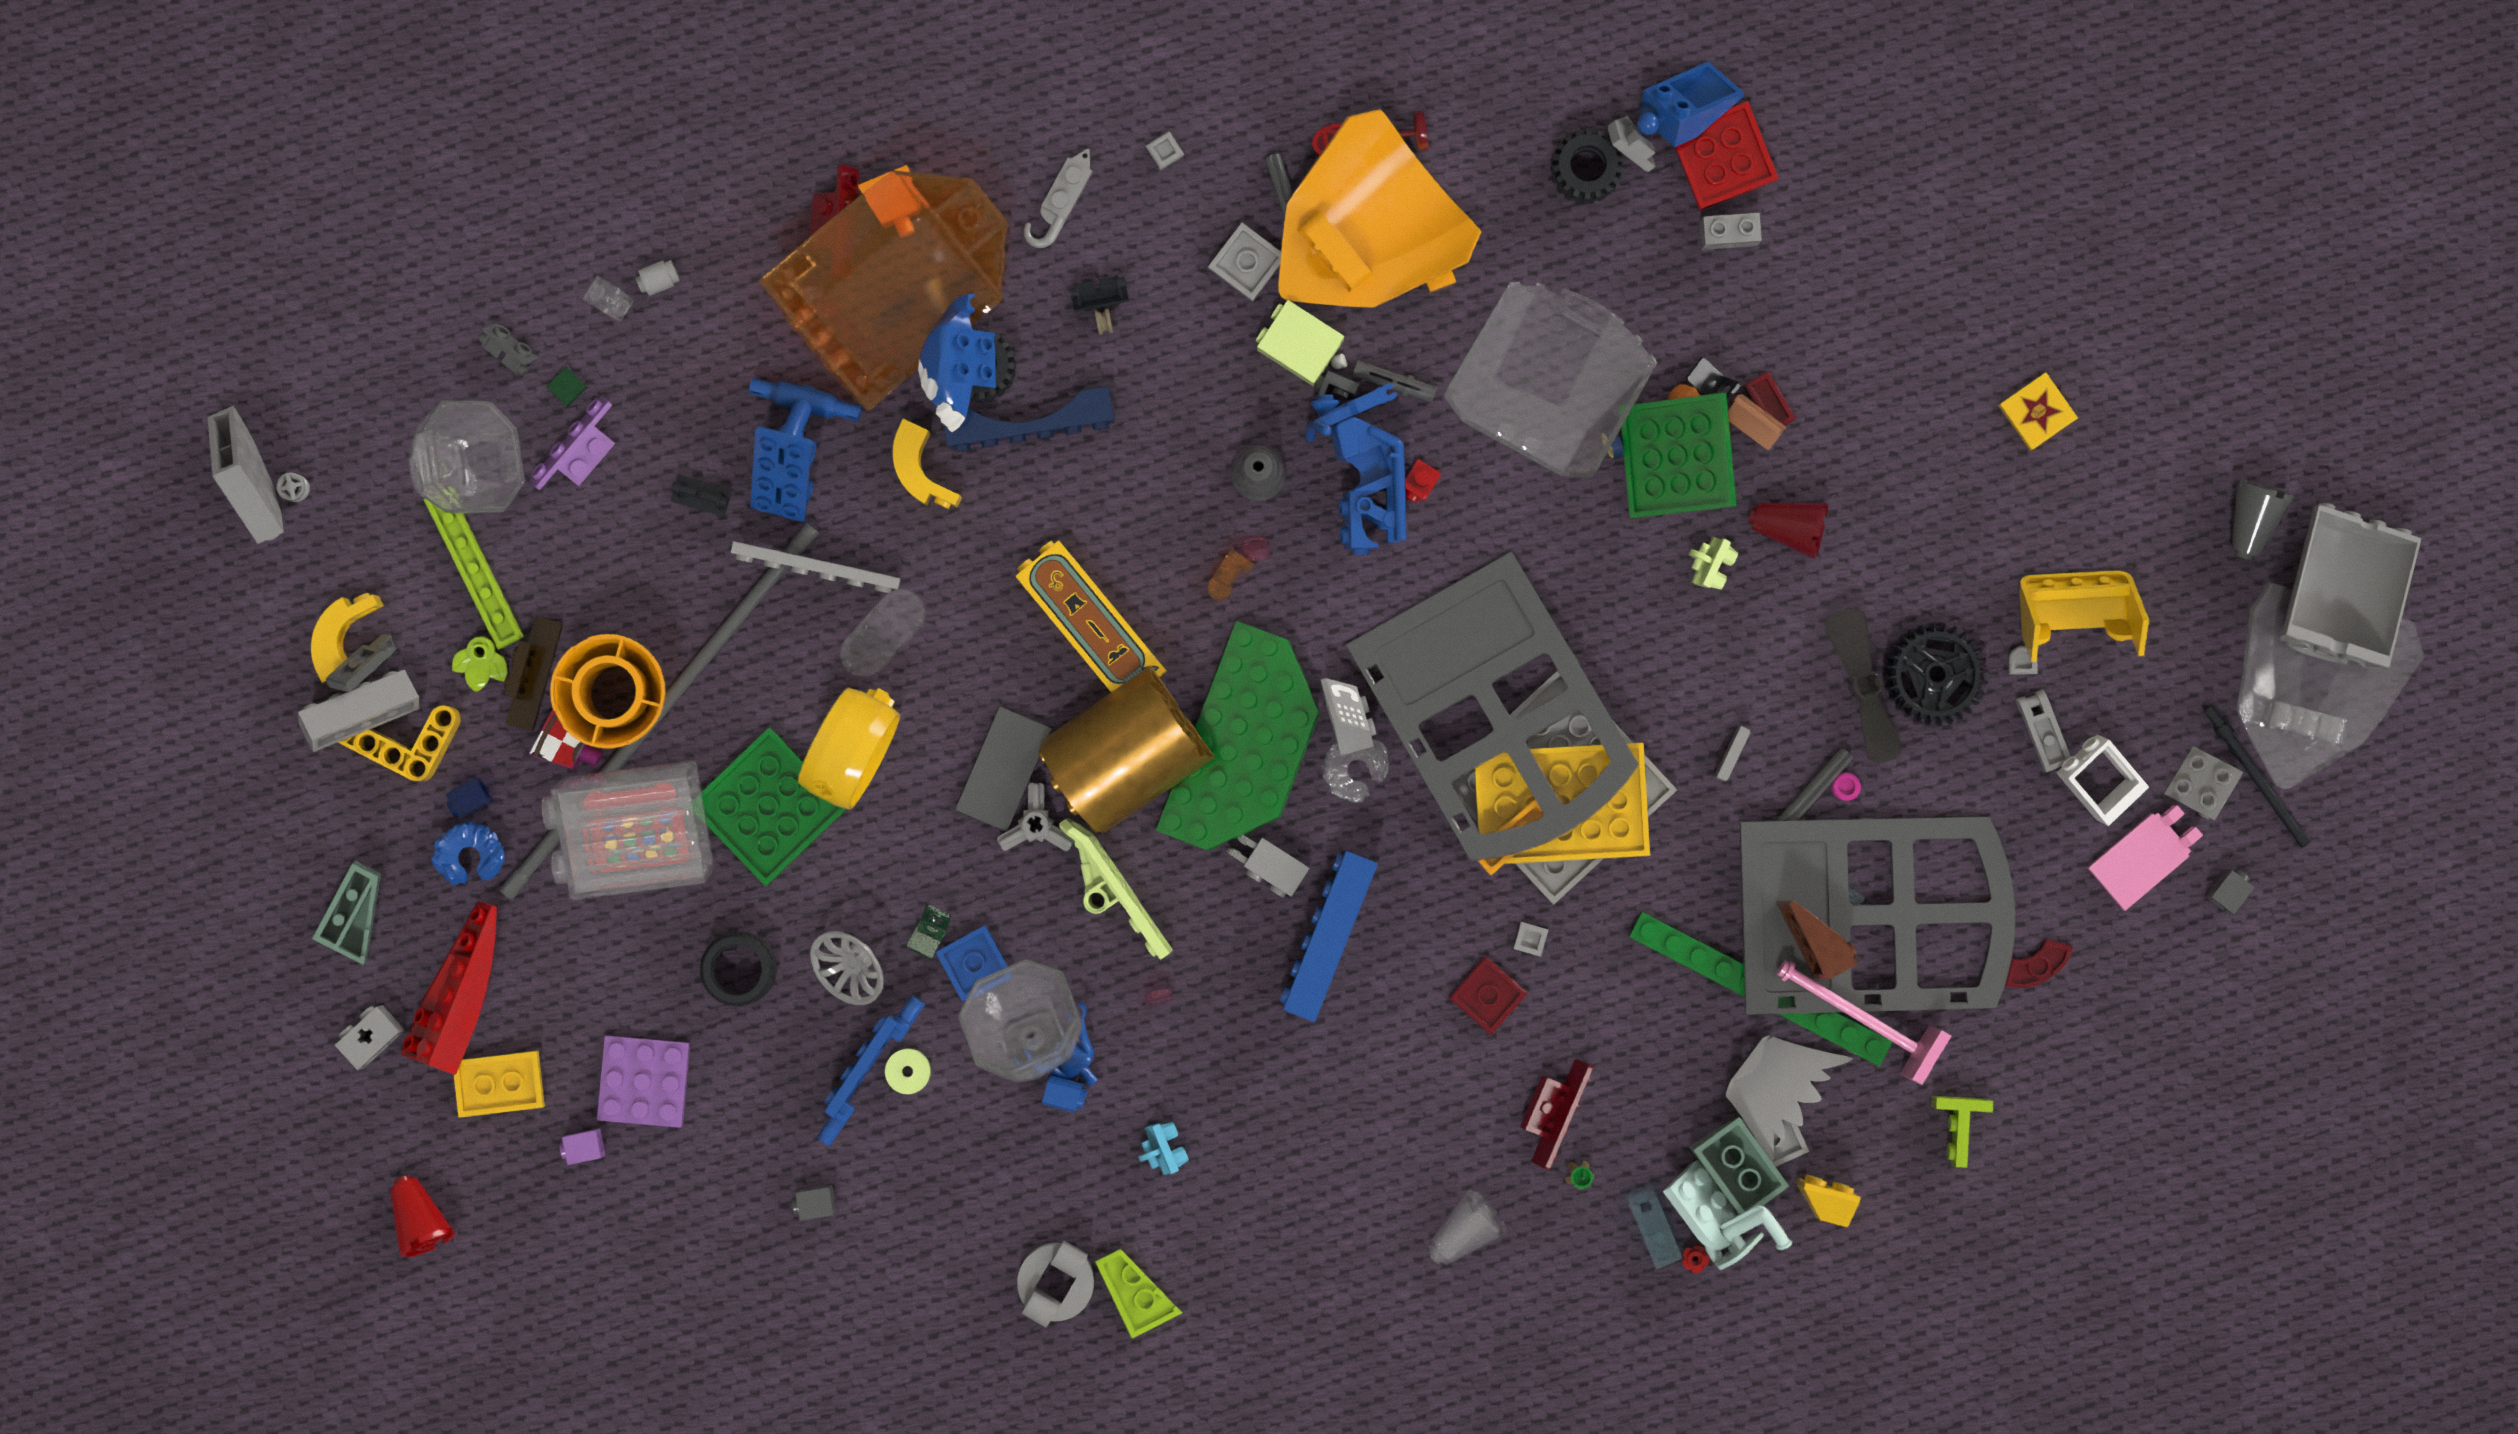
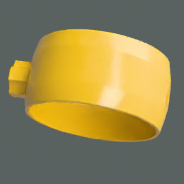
(849, 747)

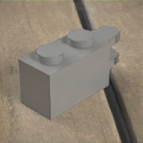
(1272, 865)

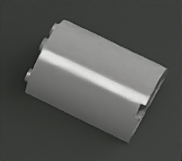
(2350, 588)

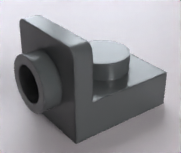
(1341, 386)

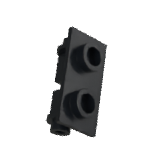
(1112, 292)
(700, 495)

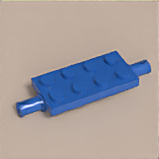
(838, 1106)

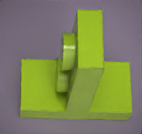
(1959, 1123)

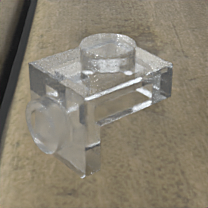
(608, 299)

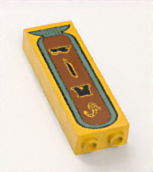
(1086, 616)

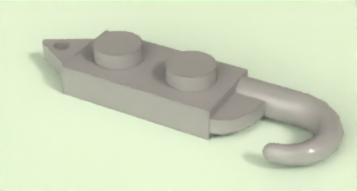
(1062, 198)

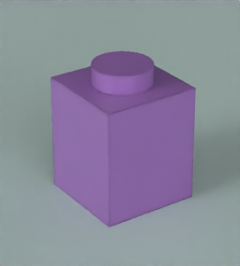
(582, 1146)

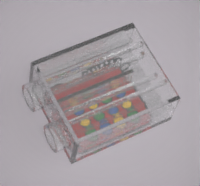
(629, 830)

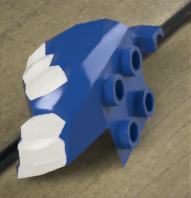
(954, 361)

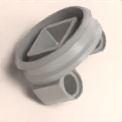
(1042, 1306)

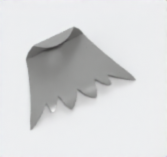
(1773, 1084)

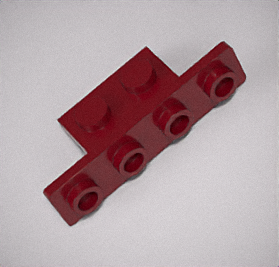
(829, 204)
(1553, 1110)

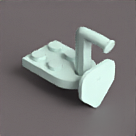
(1716, 1221)

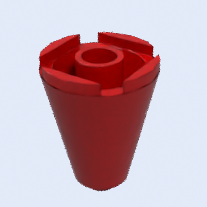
(417, 1218)

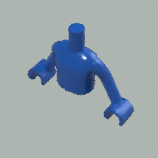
(1081, 1057)

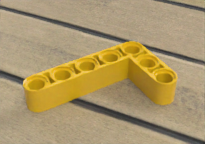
(408, 756)

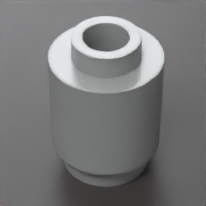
(657, 277)

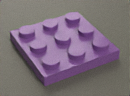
(643, 1081)

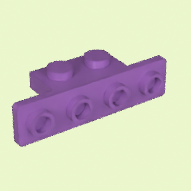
(579, 450)

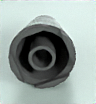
(1254, 484)
(2256, 517)

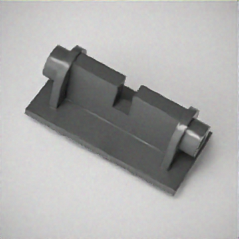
(497, 340)

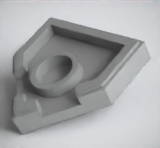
(1629, 141)

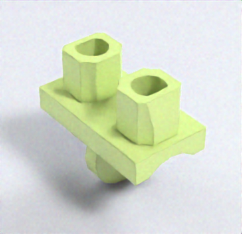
(1709, 560)

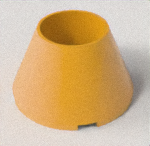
(573, 691)

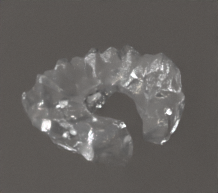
(1336, 772)

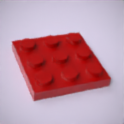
(1727, 158)

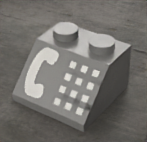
(1348, 716)

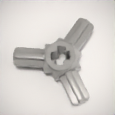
(1023, 831)

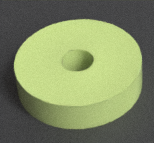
(917, 1062)

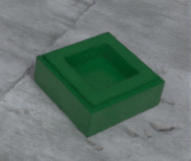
(566, 387)

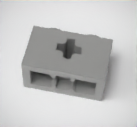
(1730, 231)
(384, 1029)

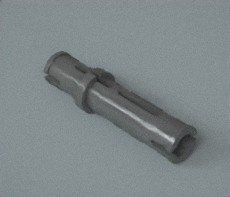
(1362, 371)

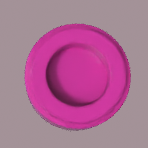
(1846, 786)

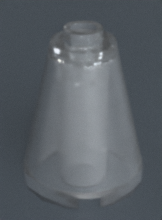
(1466, 1229)

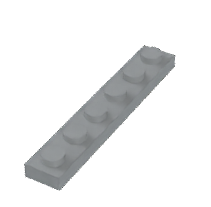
(803, 564)

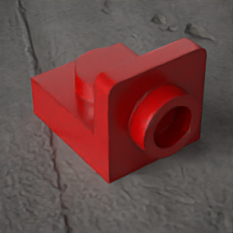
(1420, 482)

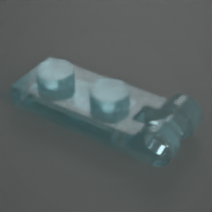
(1654, 1228)

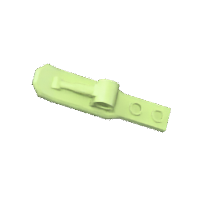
(1104, 878)

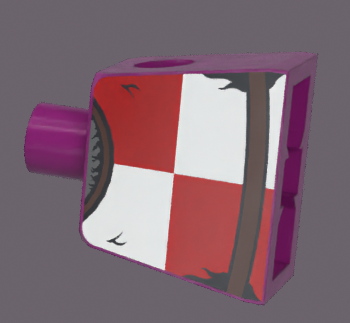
(559, 747)

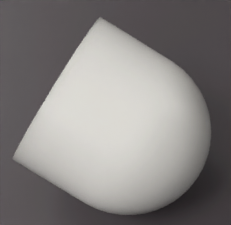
(1338, 361)

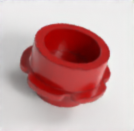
(1695, 1266)

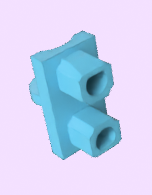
(1158, 1150)

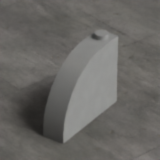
(243, 475)

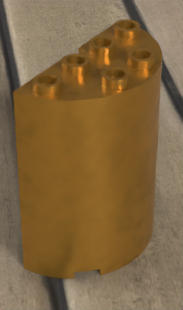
(1123, 752)

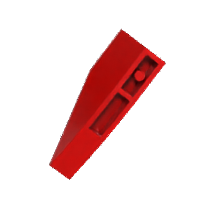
(455, 997)

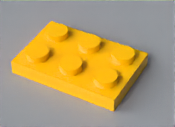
(499, 1084)

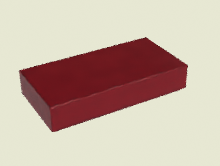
(1768, 397)

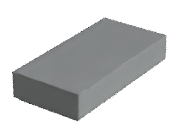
(1732, 753)

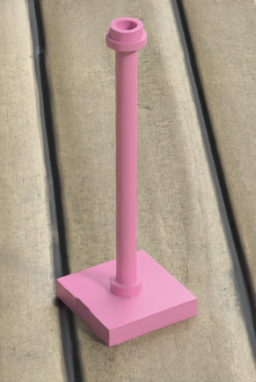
(1923, 1053)

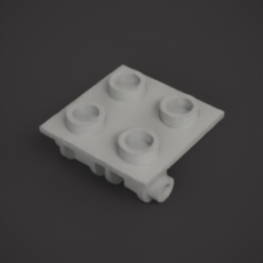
(2203, 783)

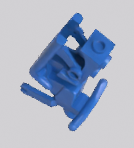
(1378, 460)

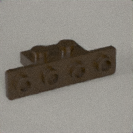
(531, 672)

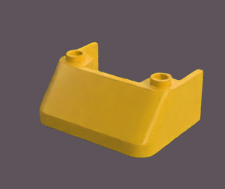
(2080, 602)

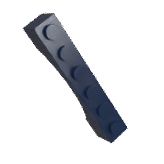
(1087, 409)

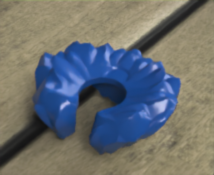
(462, 836)

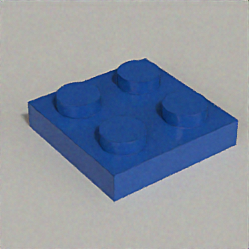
(971, 960)

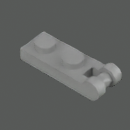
(2044, 731)

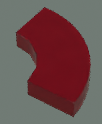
(2039, 966)

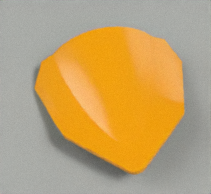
(1369, 222)

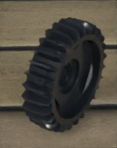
(1933, 696)

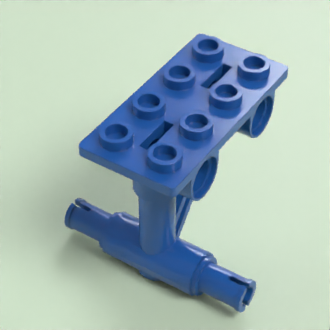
(785, 457)

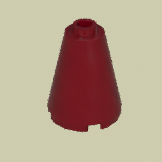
(1791, 524)

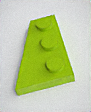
(1134, 1294)

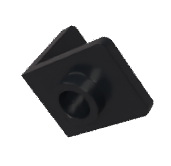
(1710, 380)

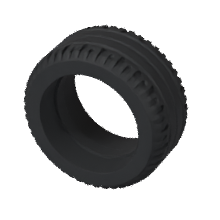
(709, 977)

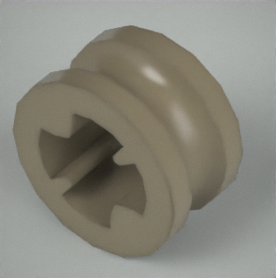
(1103, 321)

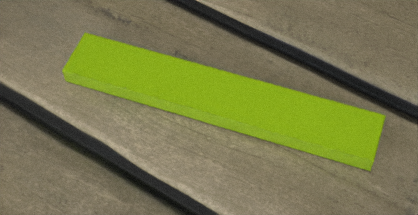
(477, 576)

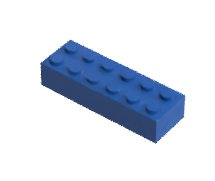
(1329, 936)

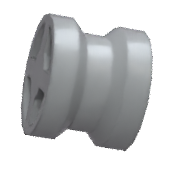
(286, 487)

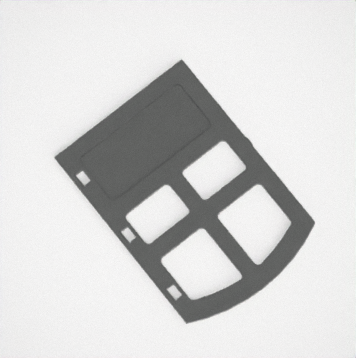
(1457, 650)
(1810, 866)

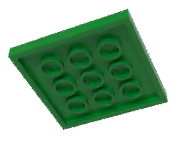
(1678, 456)
(763, 808)

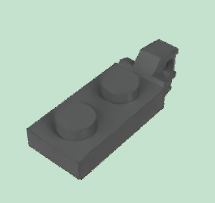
(361, 664)

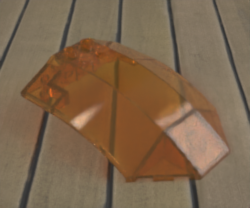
(887, 272)

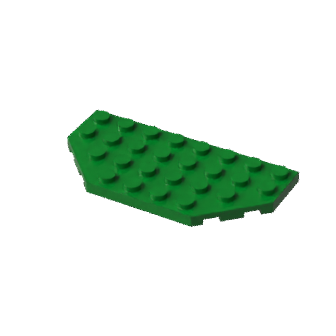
(1258, 730)

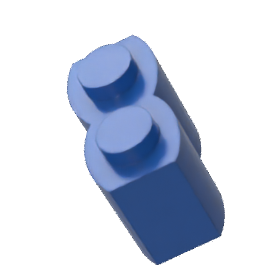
(1064, 1094)

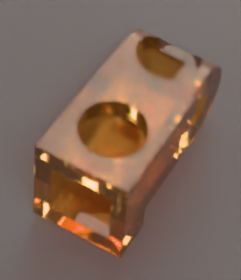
(1221, 583)

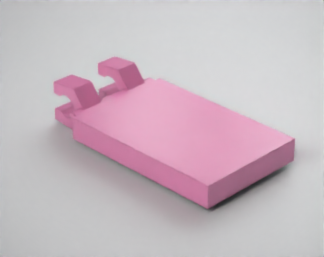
(2143, 857)

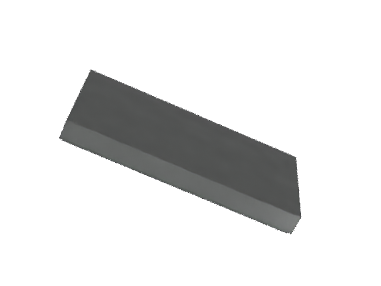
(1003, 769)

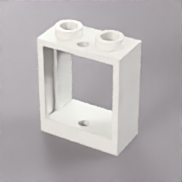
(2120, 797)

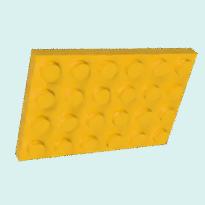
(1612, 832)

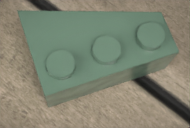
(351, 914)

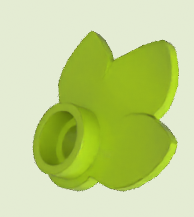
(480, 667)

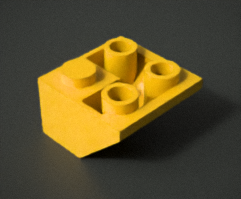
(1829, 1203)

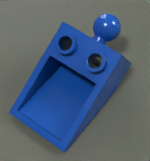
(1687, 103)

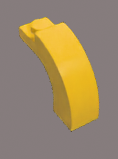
(907, 462)
(329, 632)

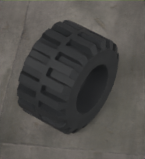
(1586, 190)
(1004, 372)

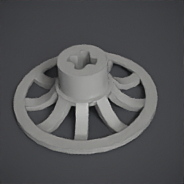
(853, 962)

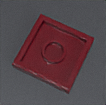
(1488, 995)

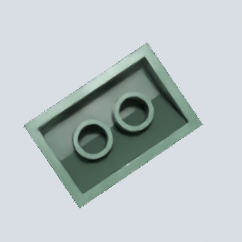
(1739, 1166)

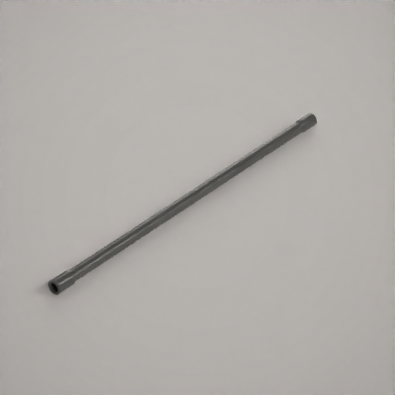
(797, 545)

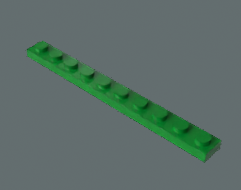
(1731, 975)

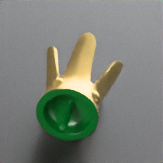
(1581, 1176)

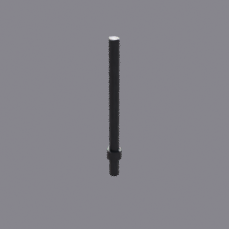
(2225, 732)

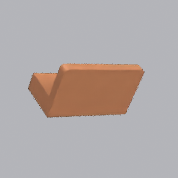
(1755, 422)

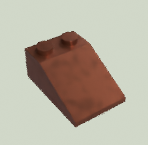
(1821, 947)

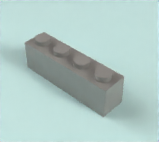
(358, 710)

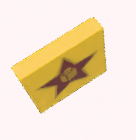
(2038, 411)

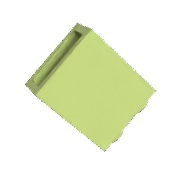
(1299, 342)

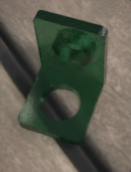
(929, 932)

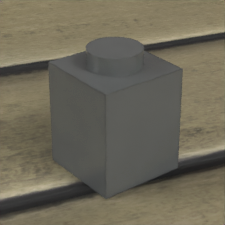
(2230, 891)
(814, 1203)

